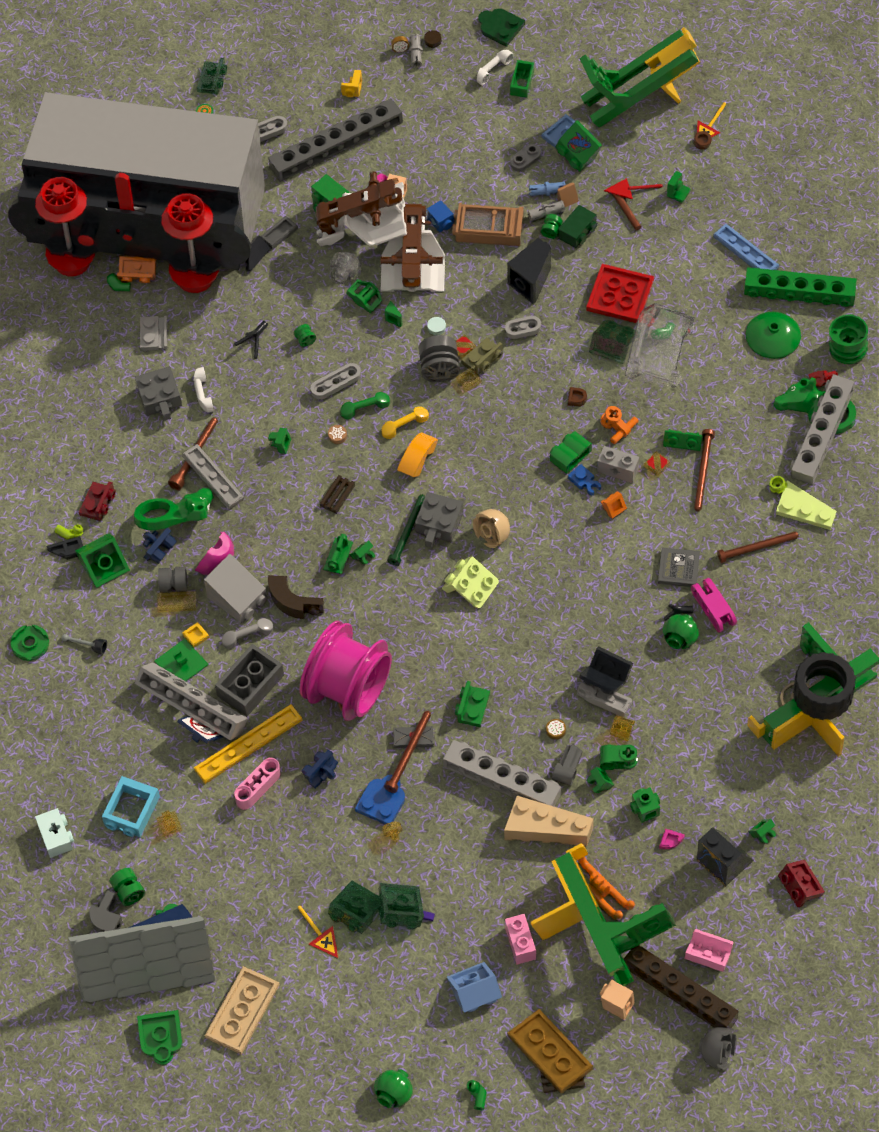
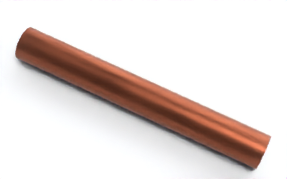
(628, 212)

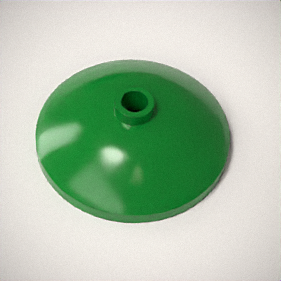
(773, 342)

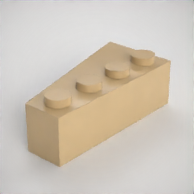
(545, 823)

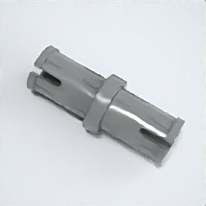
(415, 50)
(541, 212)

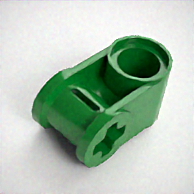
(615, 757)

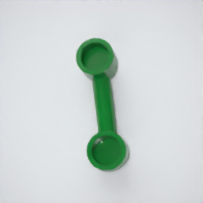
(348, 409)

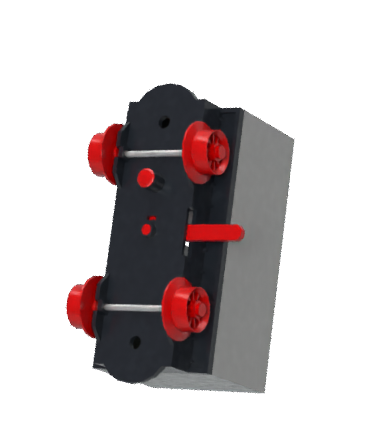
(140, 186)

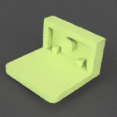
(471, 581)

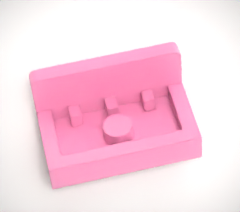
(709, 950)

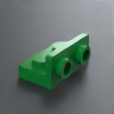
(472, 705)

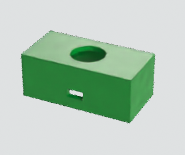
(525, 71)

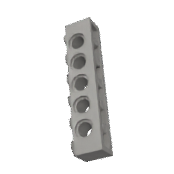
(836, 387)
(191, 701)
(489, 777)

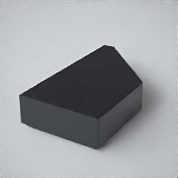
(258, 251)
(66, 548)

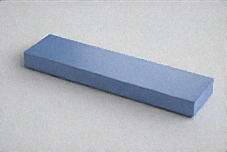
(744, 249)

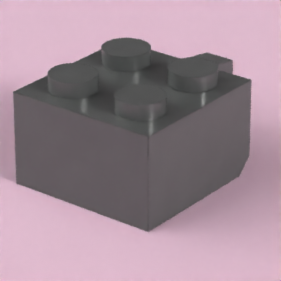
(158, 392)
(439, 518)

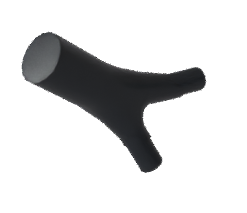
(678, 610)

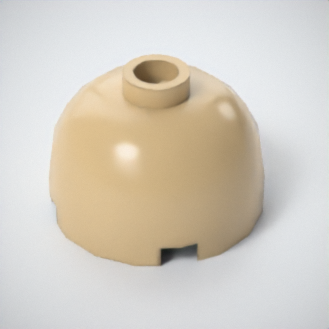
(489, 524)

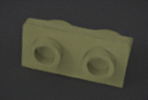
(483, 355)

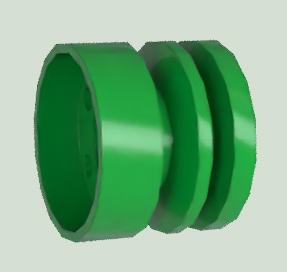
(848, 339)

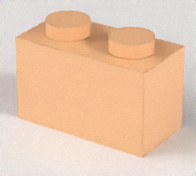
(617, 999)

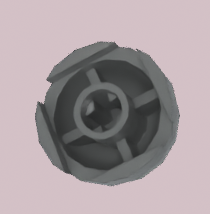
(717, 1047)

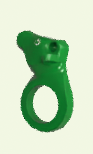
(805, 397)
(190, 508)

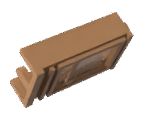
(488, 224)

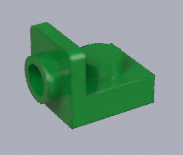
(676, 189)

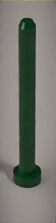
(394, 559)

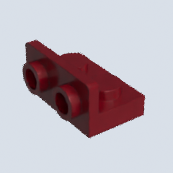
(97, 501)
(800, 882)

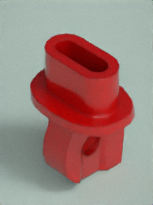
(822, 377)

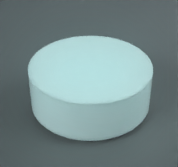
(436, 326)

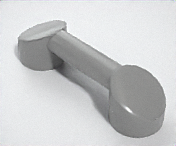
(230, 638)

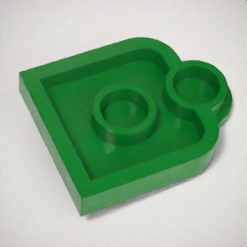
(160, 1035)

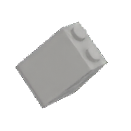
(235, 589)

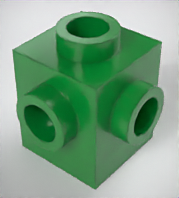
(645, 804)

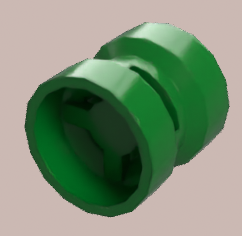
(551, 226)

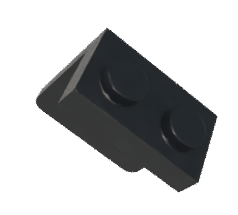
(606, 671)

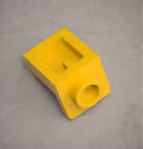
(352, 88)

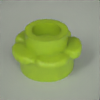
(777, 480)

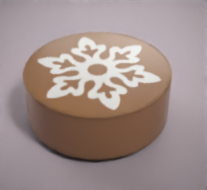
(337, 434)

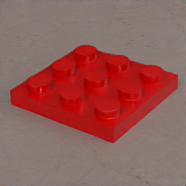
(620, 293)

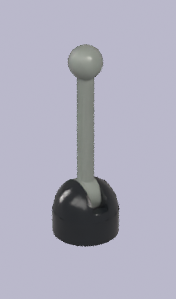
(98, 645)

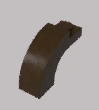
(289, 602)

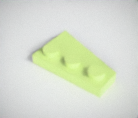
(805, 508)

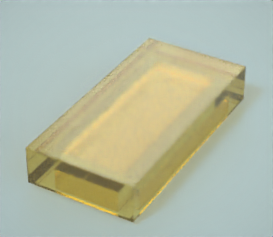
(176, 601)

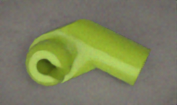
(71, 533)

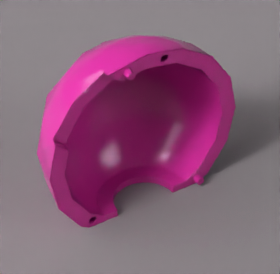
(216, 555)

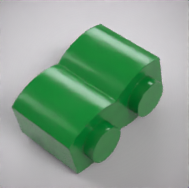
(570, 452)

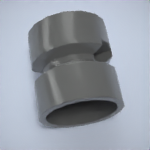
(172, 579)

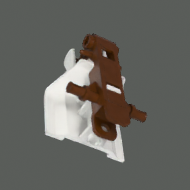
(371, 214)
(413, 259)

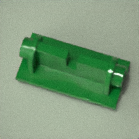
(681, 440)
(338, 554)

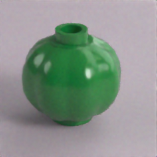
(680, 629)
(393, 1087)

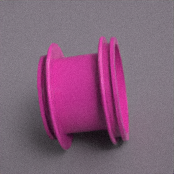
(345, 671)

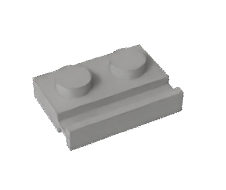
(153, 333)

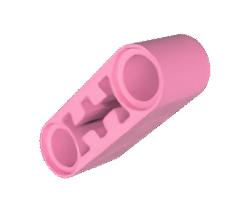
(258, 776)

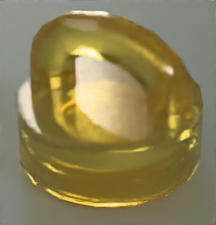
(392, 829)

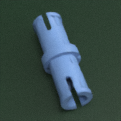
(546, 188)

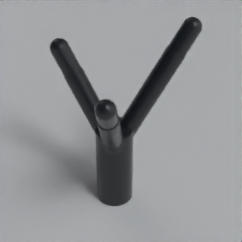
(256, 333)

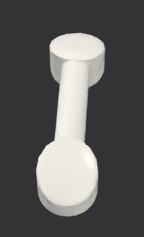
(504, 56)
(205, 403)

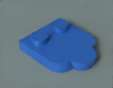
(379, 803)

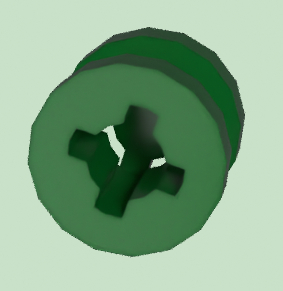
(304, 335)

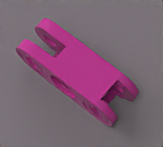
(713, 604)

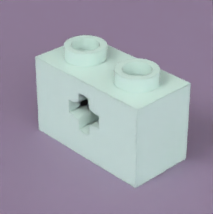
(48, 824)

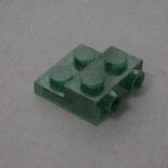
(400, 905)
(354, 907)

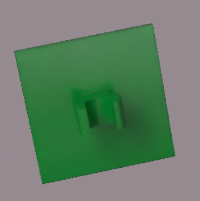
(182, 661)

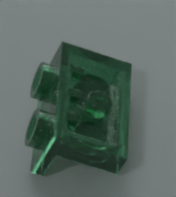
(212, 77)

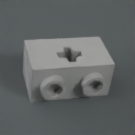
(618, 464)

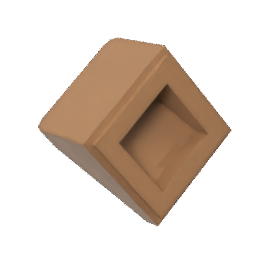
(567, 194)

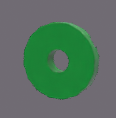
(32, 652)

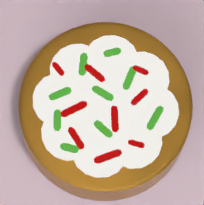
(400, 44)
(555, 729)

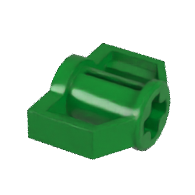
(365, 295)

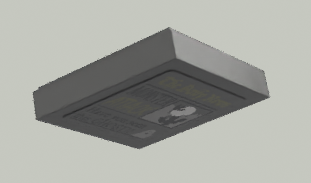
(678, 567)

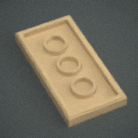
(242, 1010)

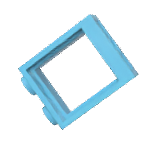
(137, 789)

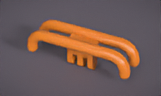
(601, 888)

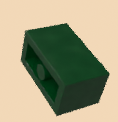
(577, 226)

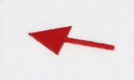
(623, 189)

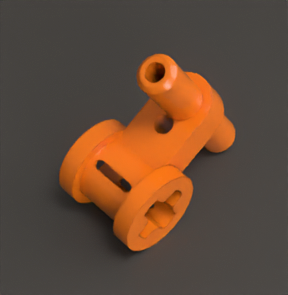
(617, 423)

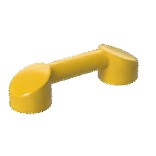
(389, 428)

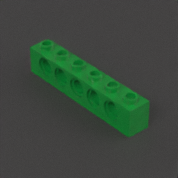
(807, 282)

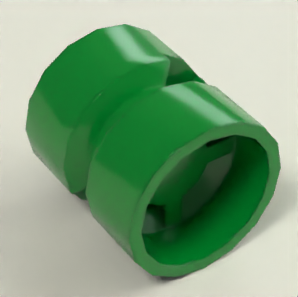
(127, 887)

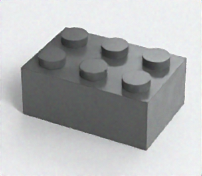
(249, 680)

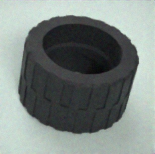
(824, 665)

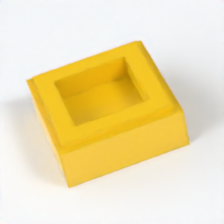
(195, 635)

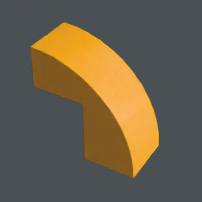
(416, 454)

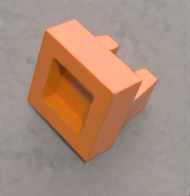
(614, 504)

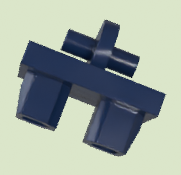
(164, 539)
(322, 769)

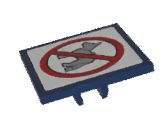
(199, 730)

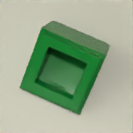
(393, 315)

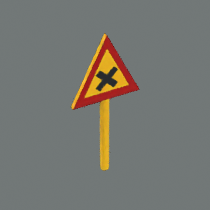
(707, 128)
(324, 941)

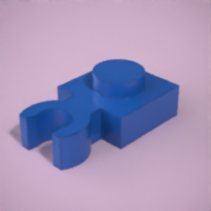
(583, 478)

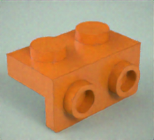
(137, 268)

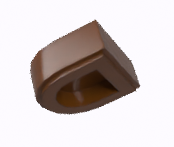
(577, 397)

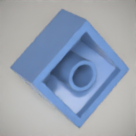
(474, 987)

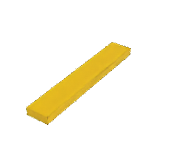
(248, 744)

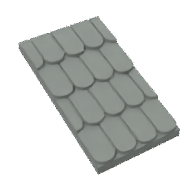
(143, 958)

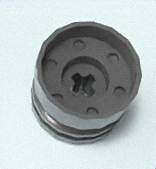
(439, 358)

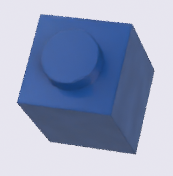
(440, 216)

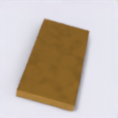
(550, 1051)

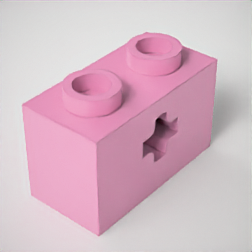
(520, 939)

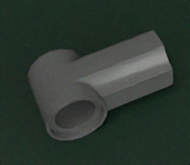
(566, 769)

